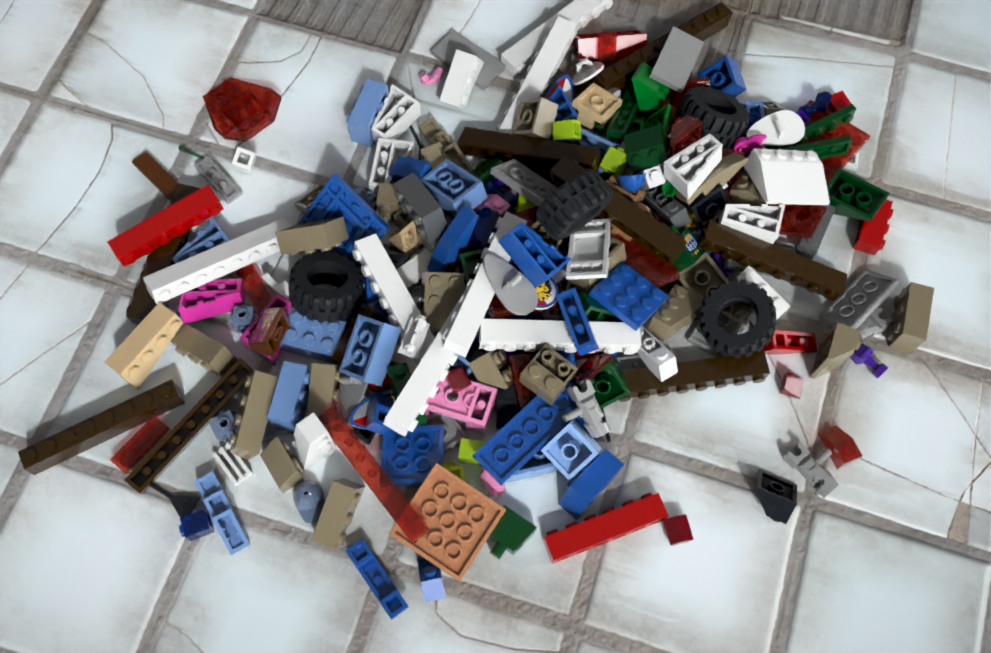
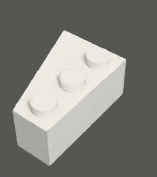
(385, 157)

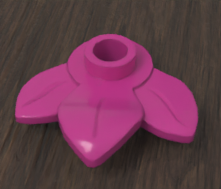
(746, 145)

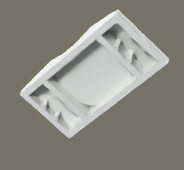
(589, 251)

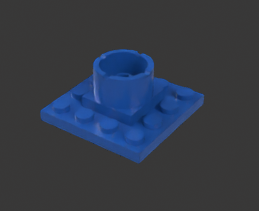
(340, 200)

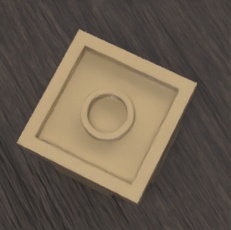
(596, 105)

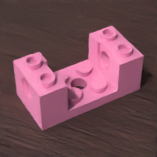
(472, 406)

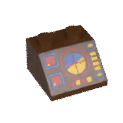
(269, 331)

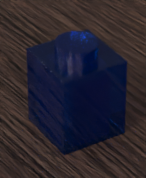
(196, 525)

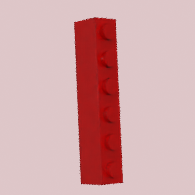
(165, 225)
(604, 528)

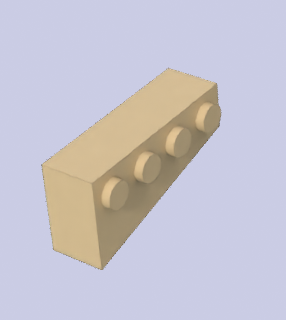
(145, 345)

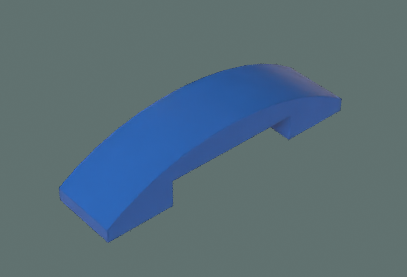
(377, 579)

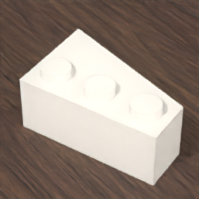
(461, 79)
(396, 115)
(693, 165)
(756, 221)
(779, 303)
(311, 442)

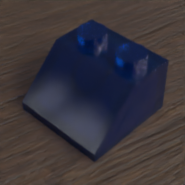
(484, 227)

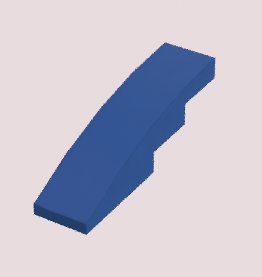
(453, 239)

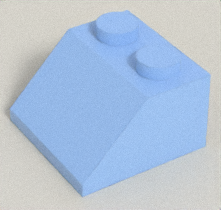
(571, 449)

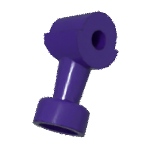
(864, 355)

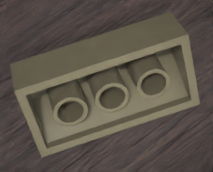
(253, 414)

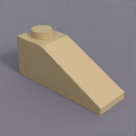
(405, 239)

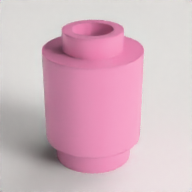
(490, 484)

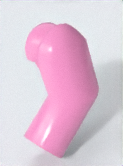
(431, 79)

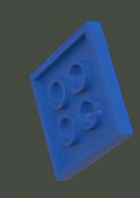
(629, 296)
(412, 457)

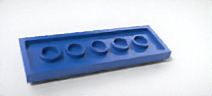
(523, 436)

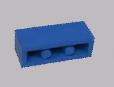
(577, 321)

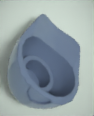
(311, 504)

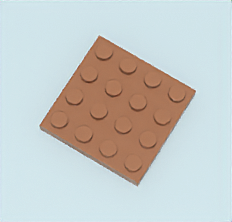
(457, 520)

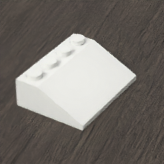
(788, 176)

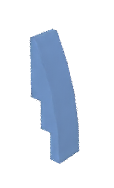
(222, 513)

